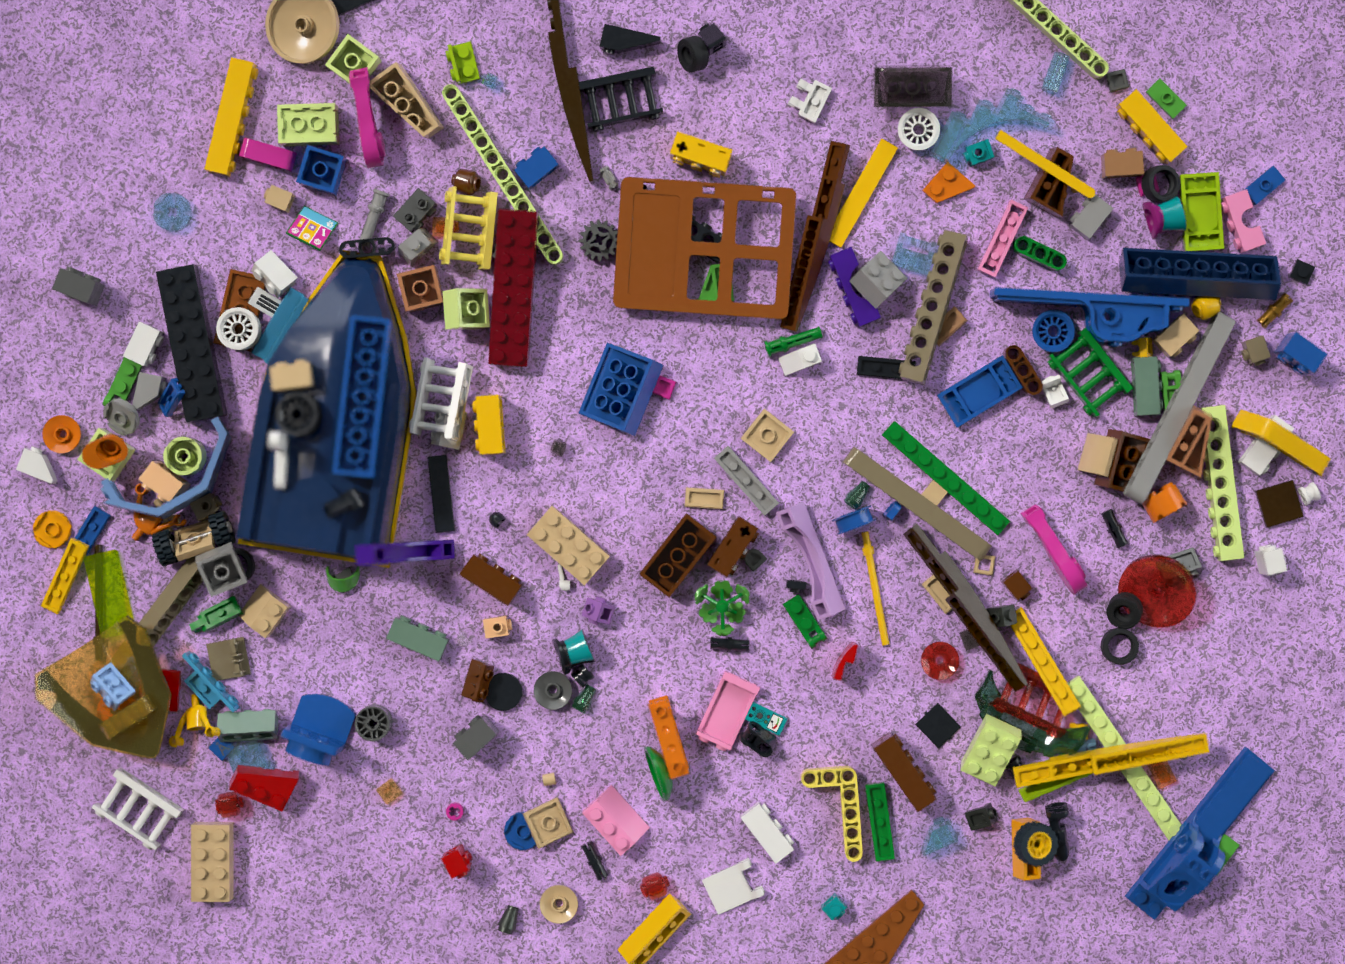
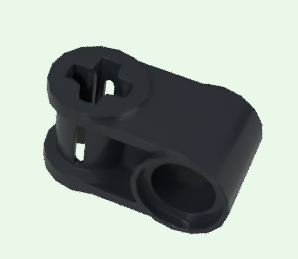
(758, 738)

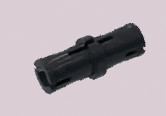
(1114, 528)
(729, 644)
(594, 860)

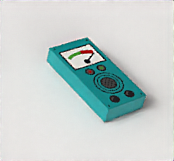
(766, 718)

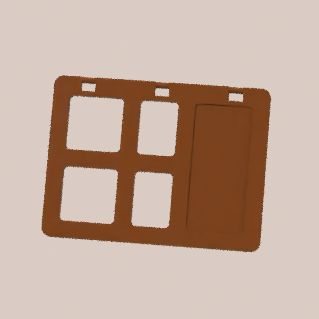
(657, 247)

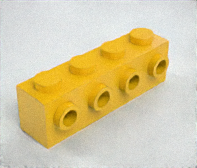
(1151, 127)
(654, 931)

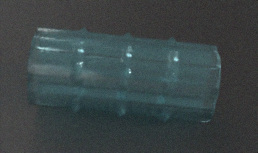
(1055, 73)

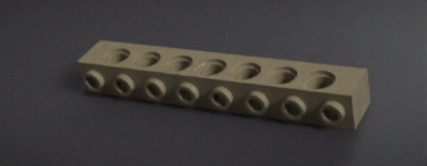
(919, 373)

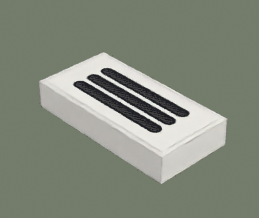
(264, 301)

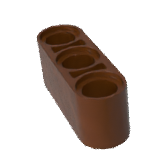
(1031, 375)

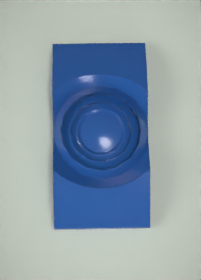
(979, 391)

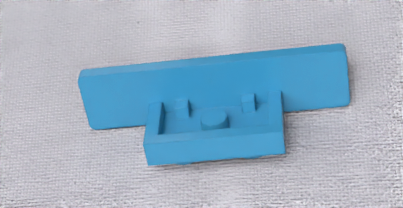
(205, 685)

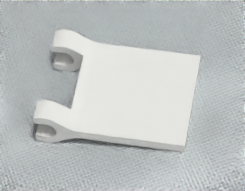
(730, 887)

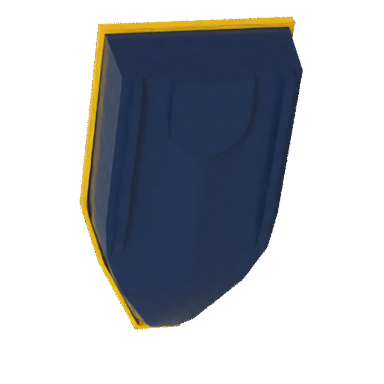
(295, 517)

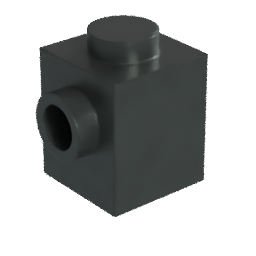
(1003, 615)

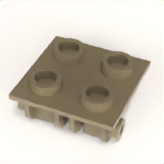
(228, 658)

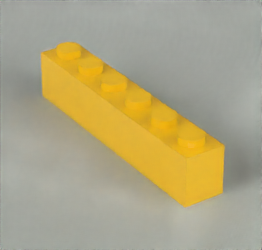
(231, 116)

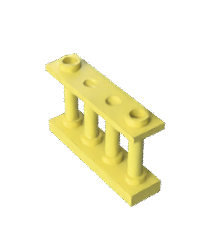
(486, 220)

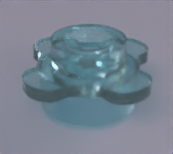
(490, 80)

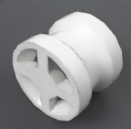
(1309, 493)

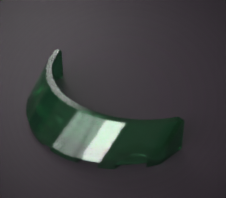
(1031, 737)

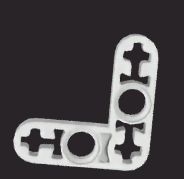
(280, 442)

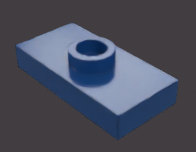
(1264, 184)

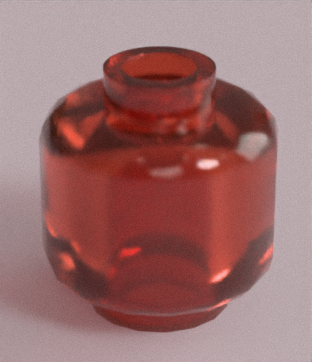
(229, 804)
(654, 886)

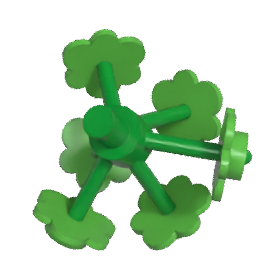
(733, 611)

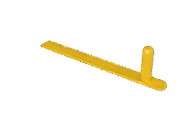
(1037, 159)

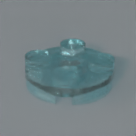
(173, 201)

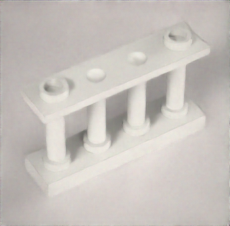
(458, 403)
(154, 800)

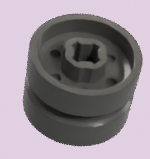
(378, 714)

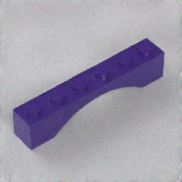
(404, 552)

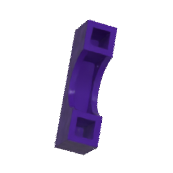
(844, 264)

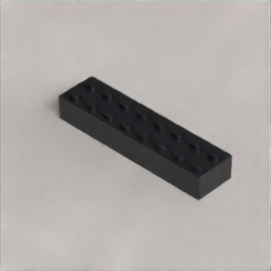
(191, 343)

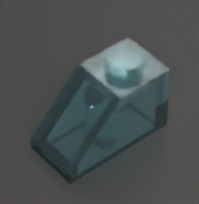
(938, 836)

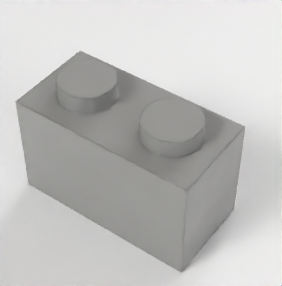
(1090, 217)

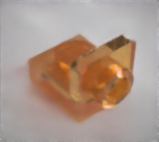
(439, 224)

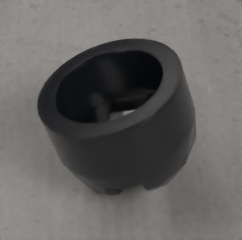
(495, 518)

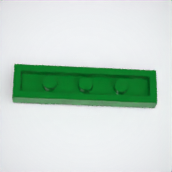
(879, 821)

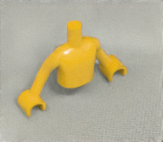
(196, 720)

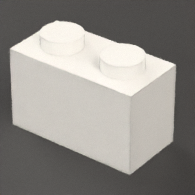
(273, 274)
(143, 344)
(1270, 560)

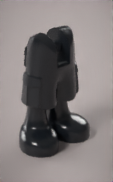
(1055, 813)

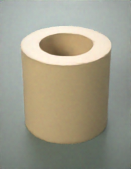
(549, 779)

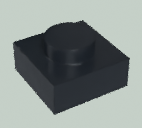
(1301, 271)
(795, 586)

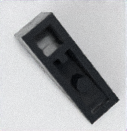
(621, 40)

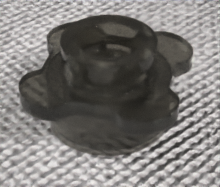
(558, 448)

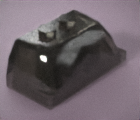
(913, 86)

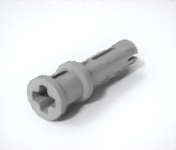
(376, 208)

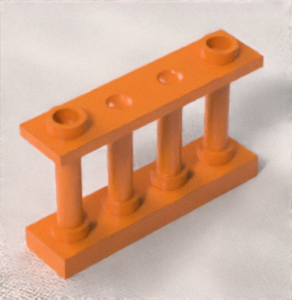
(668, 736)

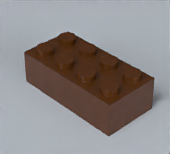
(677, 555)
(903, 771)

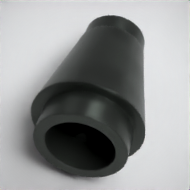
(508, 920)

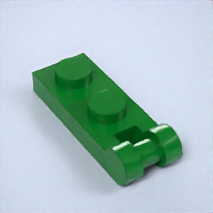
(804, 620)

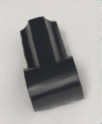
(346, 502)

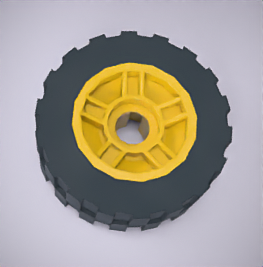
(1035, 854)

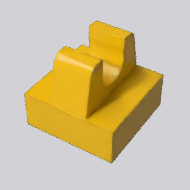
(1145, 347)

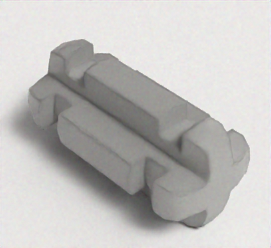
(609, 177)

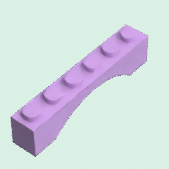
(825, 595)

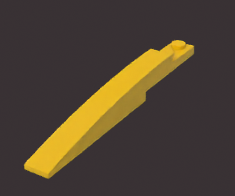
(1111, 759)

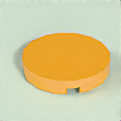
(52, 529)

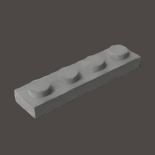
(746, 480)

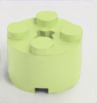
(178, 447)

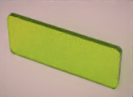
(107, 588)

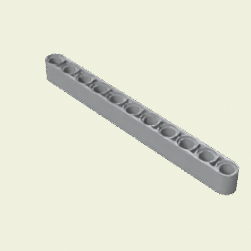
(1179, 407)

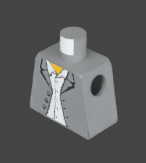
(416, 246)

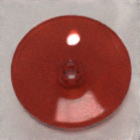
(1163, 588)

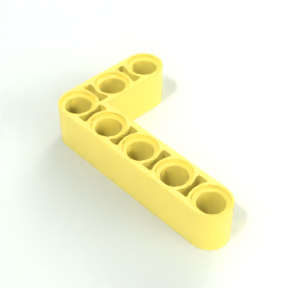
(853, 803)

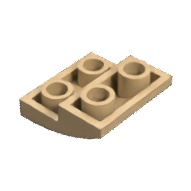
(1097, 454)

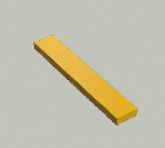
(862, 191)
(1044, 664)

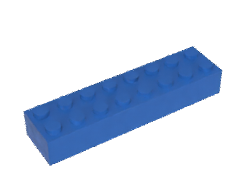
(362, 397)

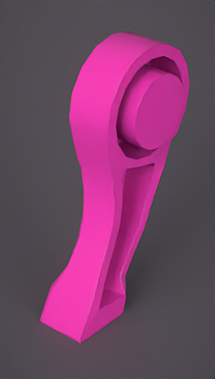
(371, 139)
(1066, 566)

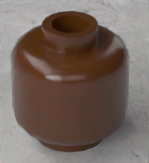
(466, 181)

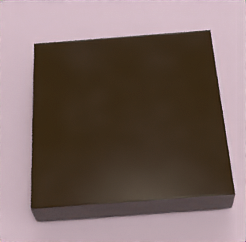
(1279, 503)

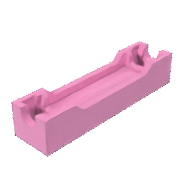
(1002, 238)

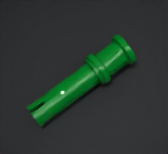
(782, 343)

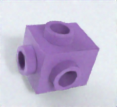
(594, 611)

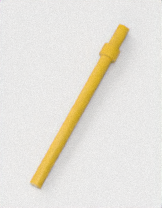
(868, 552)

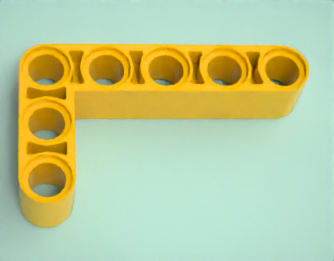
(1282, 440)

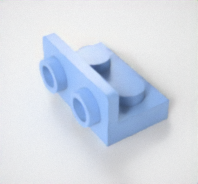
(111, 686)

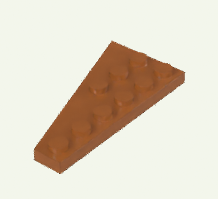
(883, 936)

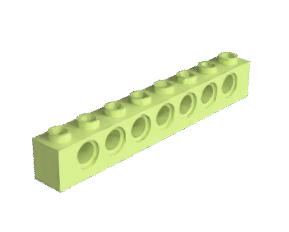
(1227, 491)

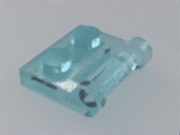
(913, 260)

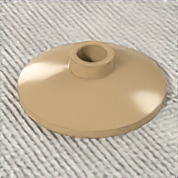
(555, 913)

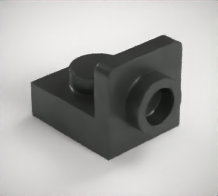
(981, 817)

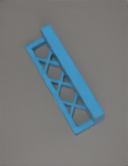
(280, 323)

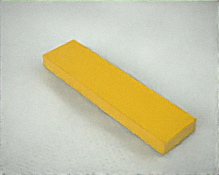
(65, 576)

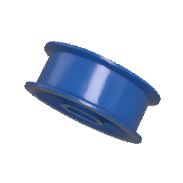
(1059, 315)
(854, 520)

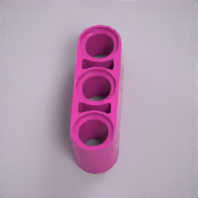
(268, 154)

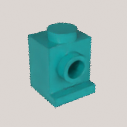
(970, 156)
(834, 907)

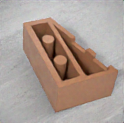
(1191, 442)

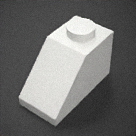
(800, 359)
(37, 465)

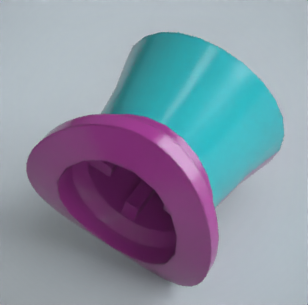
(1164, 217)

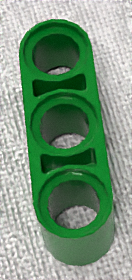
(1049, 253)

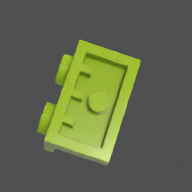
(463, 63)

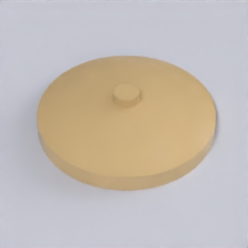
(302, 29)

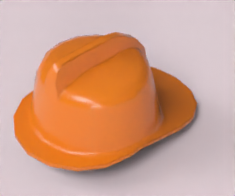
(105, 451)

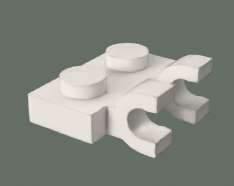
(814, 100)

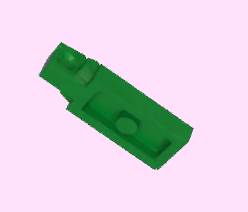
(217, 615)

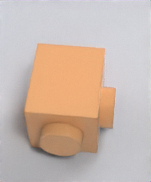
(497, 626)

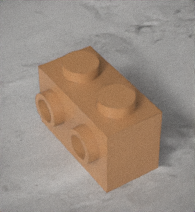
(1122, 164)

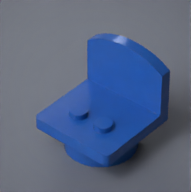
(319, 728)

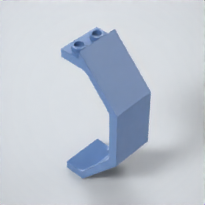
(182, 501)

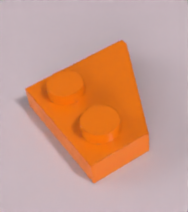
(947, 184)

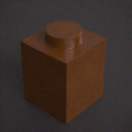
(1017, 585)

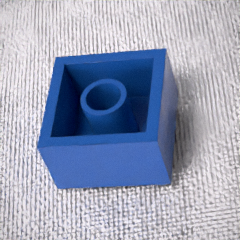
(321, 170)
(1300, 354)

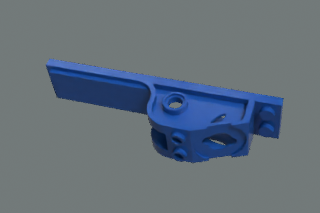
(1124, 311)
(1194, 852)

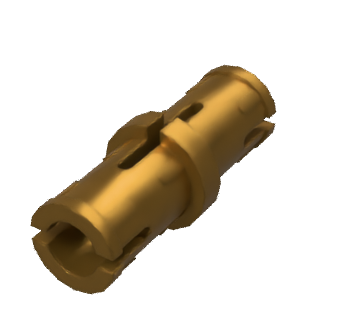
(1274, 310)

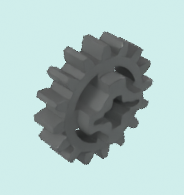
(590, 244)

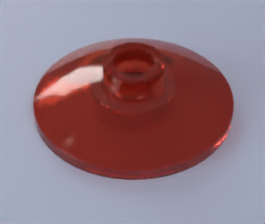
(947, 667)

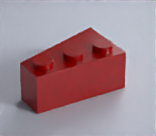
(264, 785)

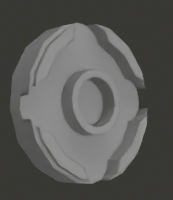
(121, 416)

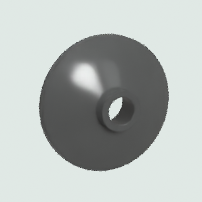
(552, 700)

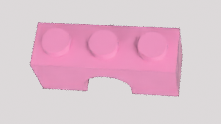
(1245, 237)

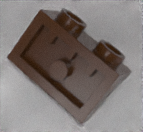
(477, 680)

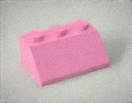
(615, 820)

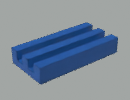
(171, 400)

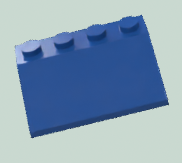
(621, 389)

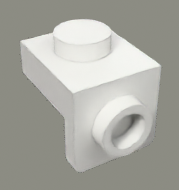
(1054, 391)

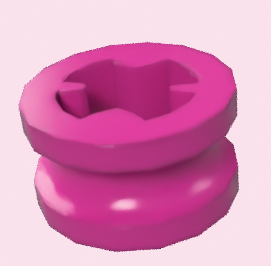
(454, 805)

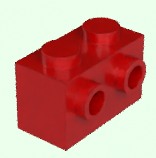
(457, 861)

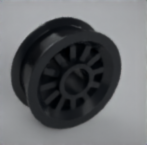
(281, 414)

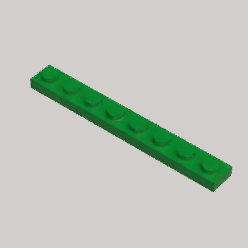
(945, 478)

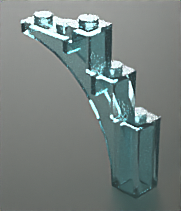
(985, 115)

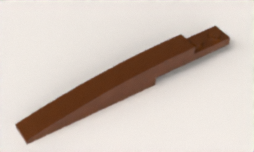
(816, 235)

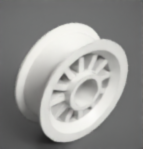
(933, 122)
(231, 313)

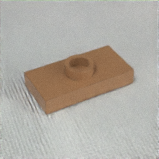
(953, 321)

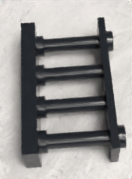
(626, 80)

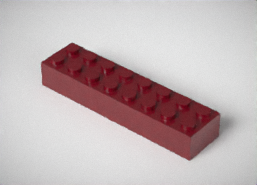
(513, 287)

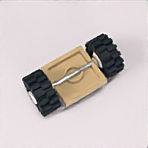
(193, 539)

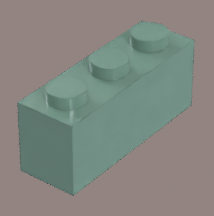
(1146, 386)
(418, 637)
(248, 725)

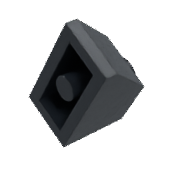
(712, 37)

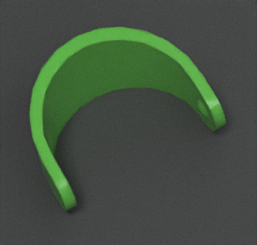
(345, 584)

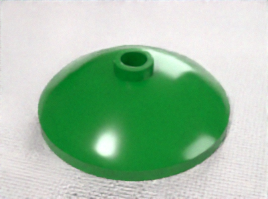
(659, 772)

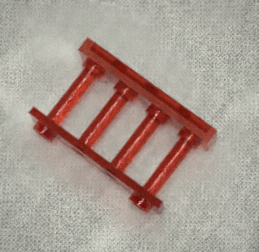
(1033, 680)

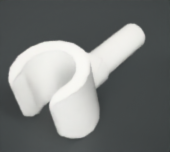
(563, 584)

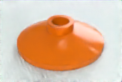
(52, 431)

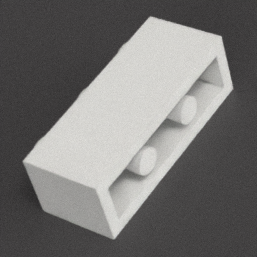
(1260, 453)
(768, 832)

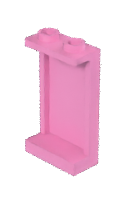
(727, 711)

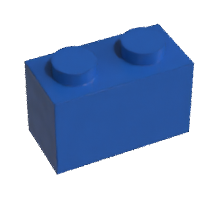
(536, 167)

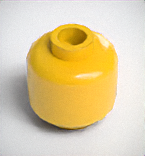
(1206, 307)

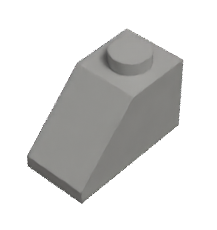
(148, 390)

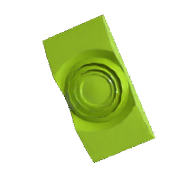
(1202, 210)

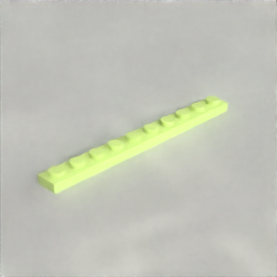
(1135, 776)

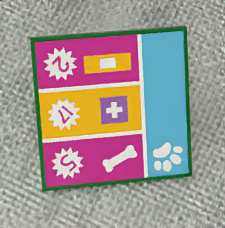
(312, 228)

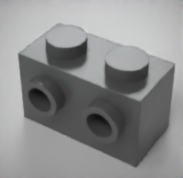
(415, 211)

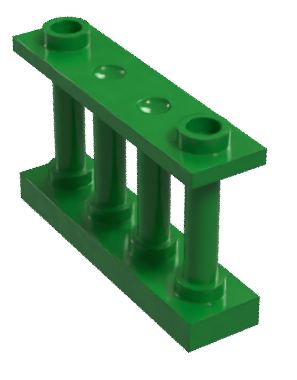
(1108, 369)

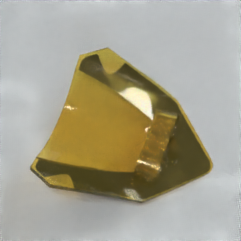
(139, 721)

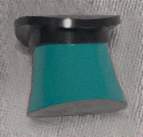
(573, 651)

